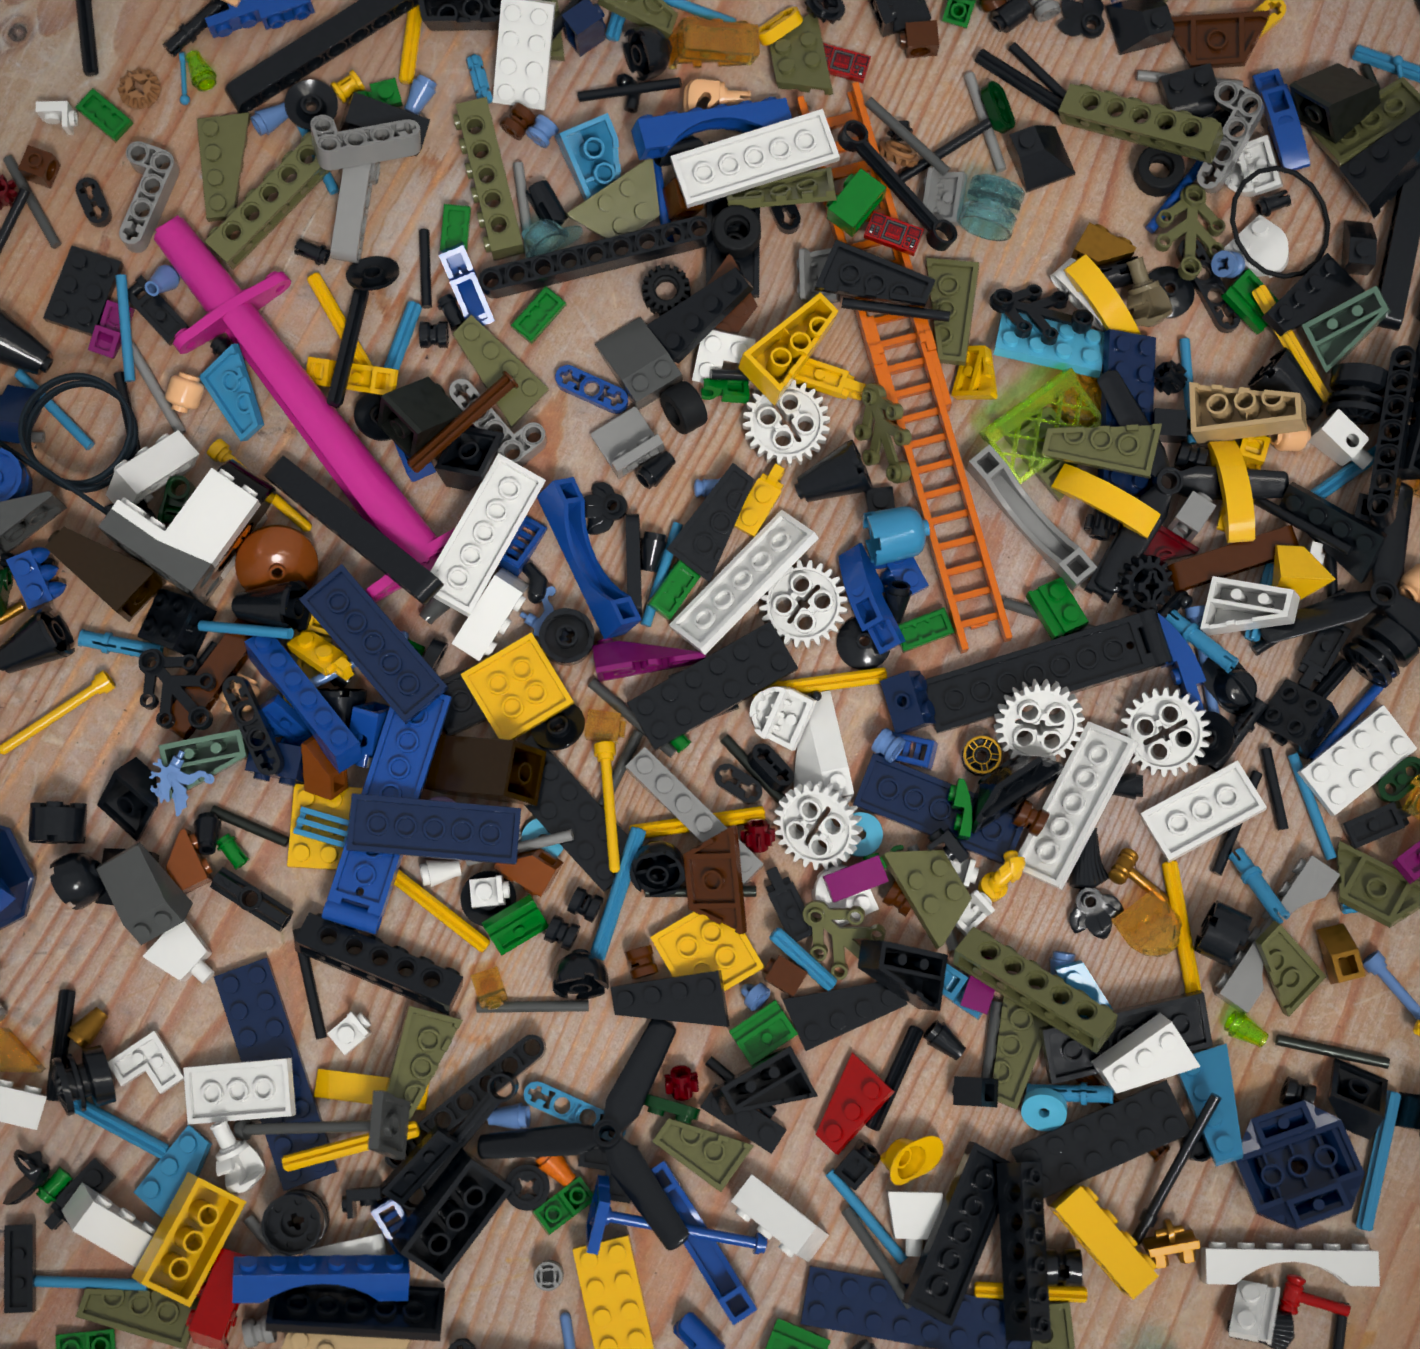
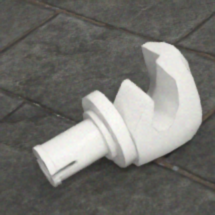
(236, 1160)

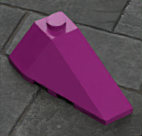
(628, 659)

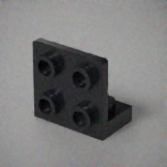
(893, 14)
(174, 622)
(1299, 717)

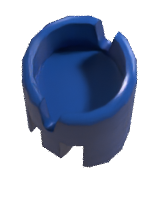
(696, 1333)

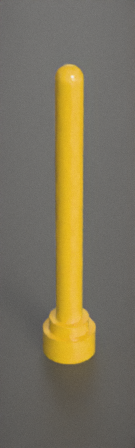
(220, 452)
(101, 684)
(605, 754)

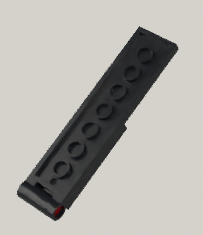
(1074, 661)

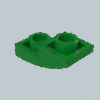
(958, 12)
(961, 801)
(563, 1205)
(86, 1340)

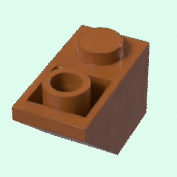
(319, 773)
(186, 863)
(533, 871)

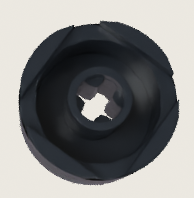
(572, 622)
(57, 823)
(1222, 933)

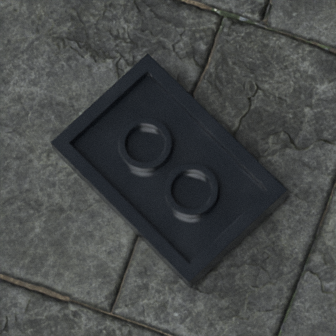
(82, 290)

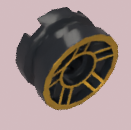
(985, 745)

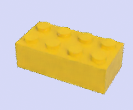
(188, 1239)
(1103, 1241)
(613, 1295)

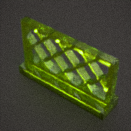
(1028, 407)

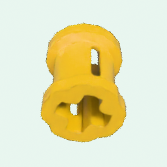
(347, 86)

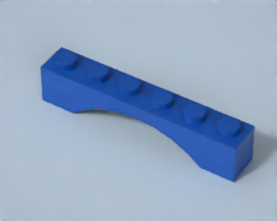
(659, 134)
(565, 512)
(323, 722)
(707, 1254)
(265, 1276)

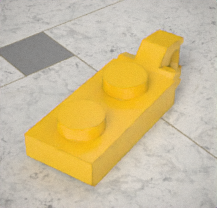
(829, 380)
(760, 502)
(320, 654)

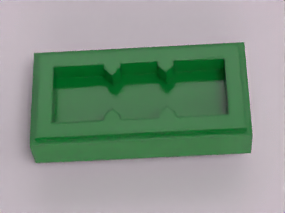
(104, 115)
(455, 226)
(538, 315)
(673, 590)
(925, 629)

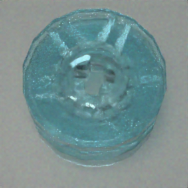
(991, 207)

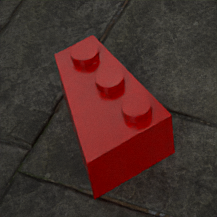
(215, 1311)

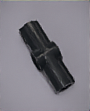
(266, 908)

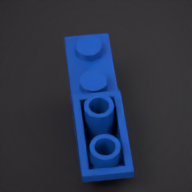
(250, 12)
(1282, 120)
(866, 599)
(1186, 668)

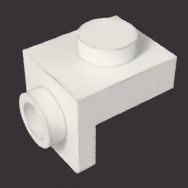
(975, 912)

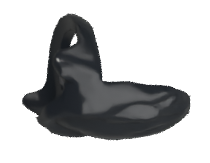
(32, 1178)

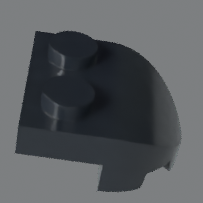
(1190, 90)

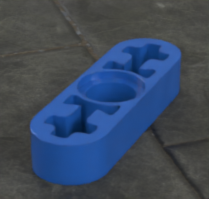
(571, 387)

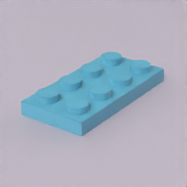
(1071, 349)

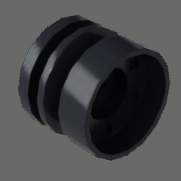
(1357, 392)
(1381, 650)
(83, 1080)
(291, 1237)

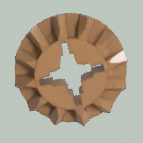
(135, 99)
(898, 153)

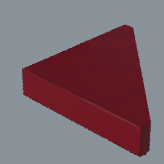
(1170, 546)

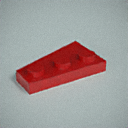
(852, 1104)

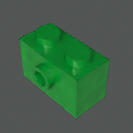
(855, 202)

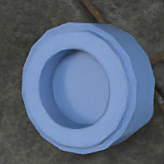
(756, 997)

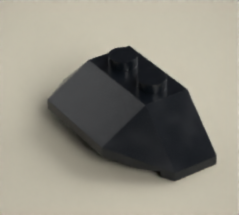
(1010, 786)

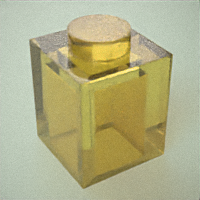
(604, 726)

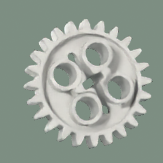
(765, 435)
(823, 619)
(1044, 701)
(1177, 753)
(839, 840)

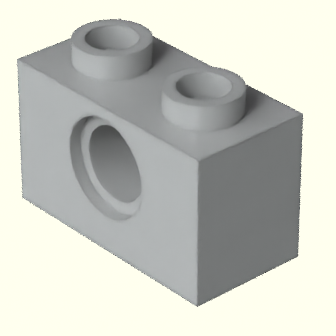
(1192, 515)

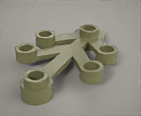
(1191, 228)
(875, 400)
(841, 936)

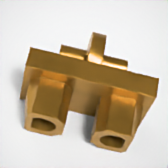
(1171, 1240)

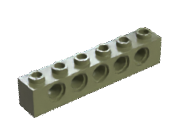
(477, 114)
(1149, 133)
(271, 213)
(1041, 1002)

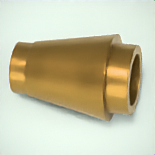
(87, 1028)

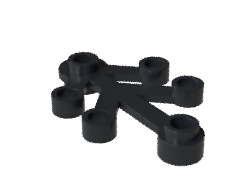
(1010, 303)
(172, 686)

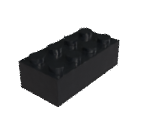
(451, 1215)

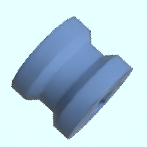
(542, 131)
(1234, 261)
(888, 745)

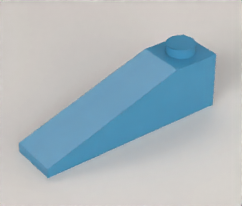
(591, 154)

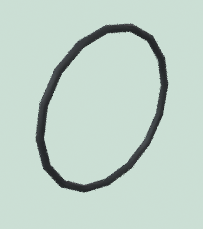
(1235, 231)

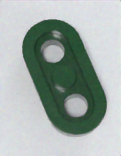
(997, 107)
(1398, 780)
(683, 1112)

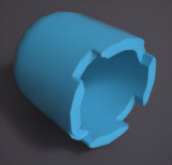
(894, 534)

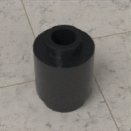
(1010, 15)

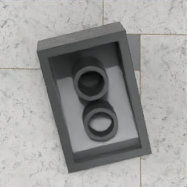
(639, 362)
(25, 516)
(143, 893)

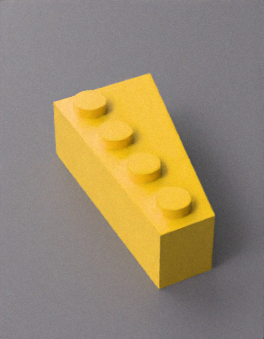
(784, 351)

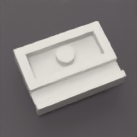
(1254, 1311)

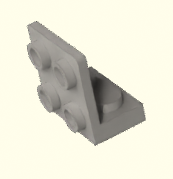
(627, 442)

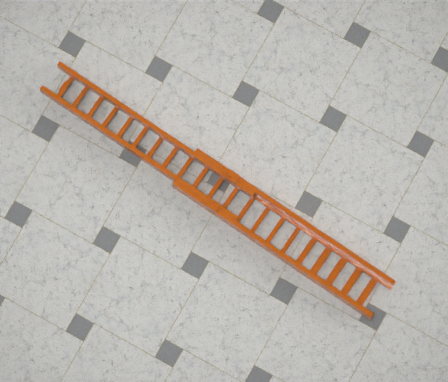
(937, 386)

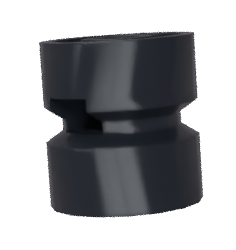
(1073, 1271)

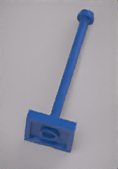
(602, 1214)

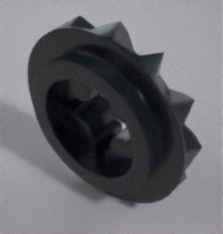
(833, 9)
(541, 1187)

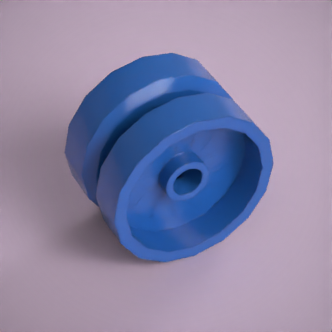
(14, 477)

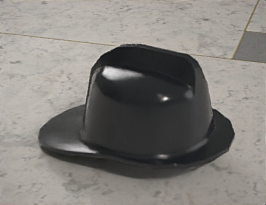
(1232, 689)

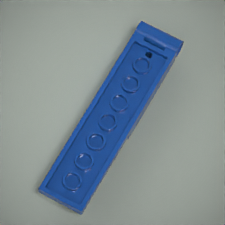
(395, 771)

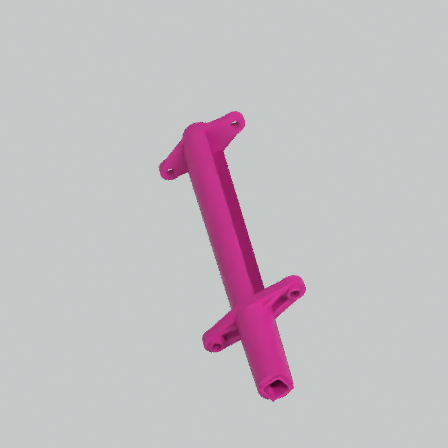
(306, 406)

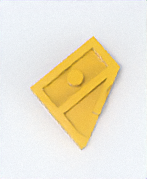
(977, 378)

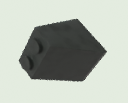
(1334, 100)
(416, 414)

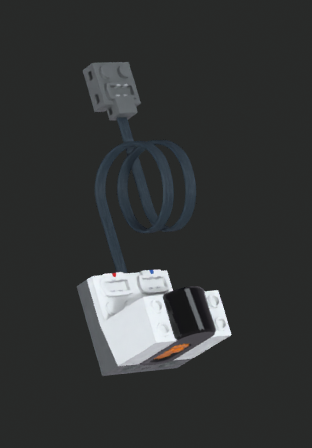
(203, 536)

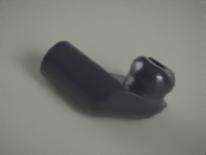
(632, 101)
(537, 585)
(1178, 600)

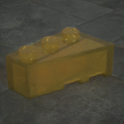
(714, 41)

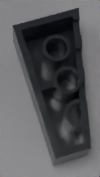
(460, 14)
(1384, 165)

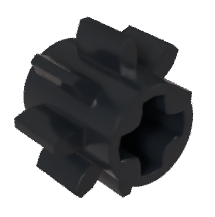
(1170, 377)
(1100, 525)

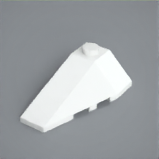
(822, 752)

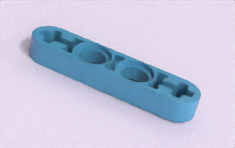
(576, 1106)

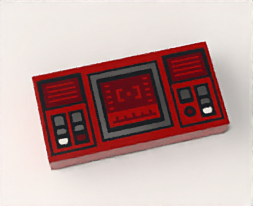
(846, 63)
(893, 233)

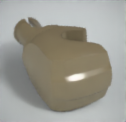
(1146, 296)

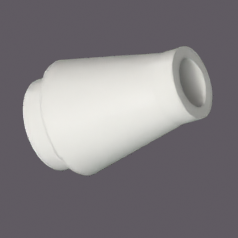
(438, 871)

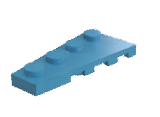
(1215, 1076)

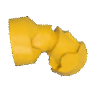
(995, 883)

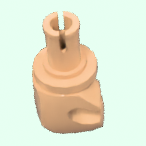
(714, 91)

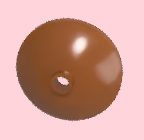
(275, 548)

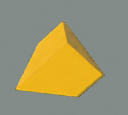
(1298, 570)

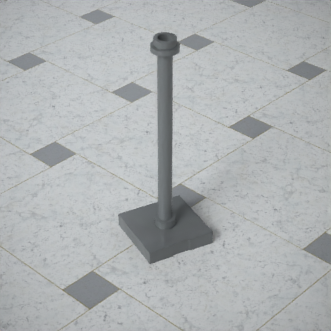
(386, 1128)

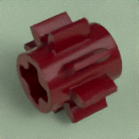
(7, 193)
(757, 835)
(681, 1083)

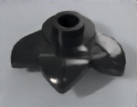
(1079, 15)
(598, 508)
(1096, 916)

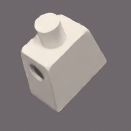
(1341, 440)
(181, 953)
(913, 1217)

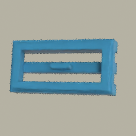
(302, 821)

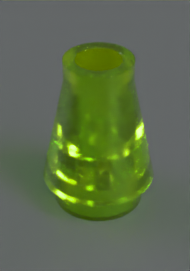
(201, 74)
(1245, 1029)

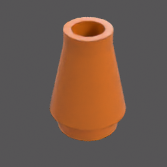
(556, 1168)

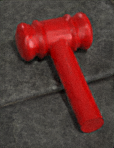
(1294, 1295)

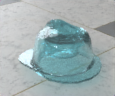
(548, 236)

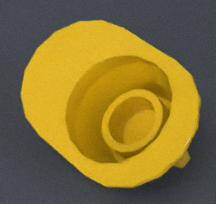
(911, 1158)

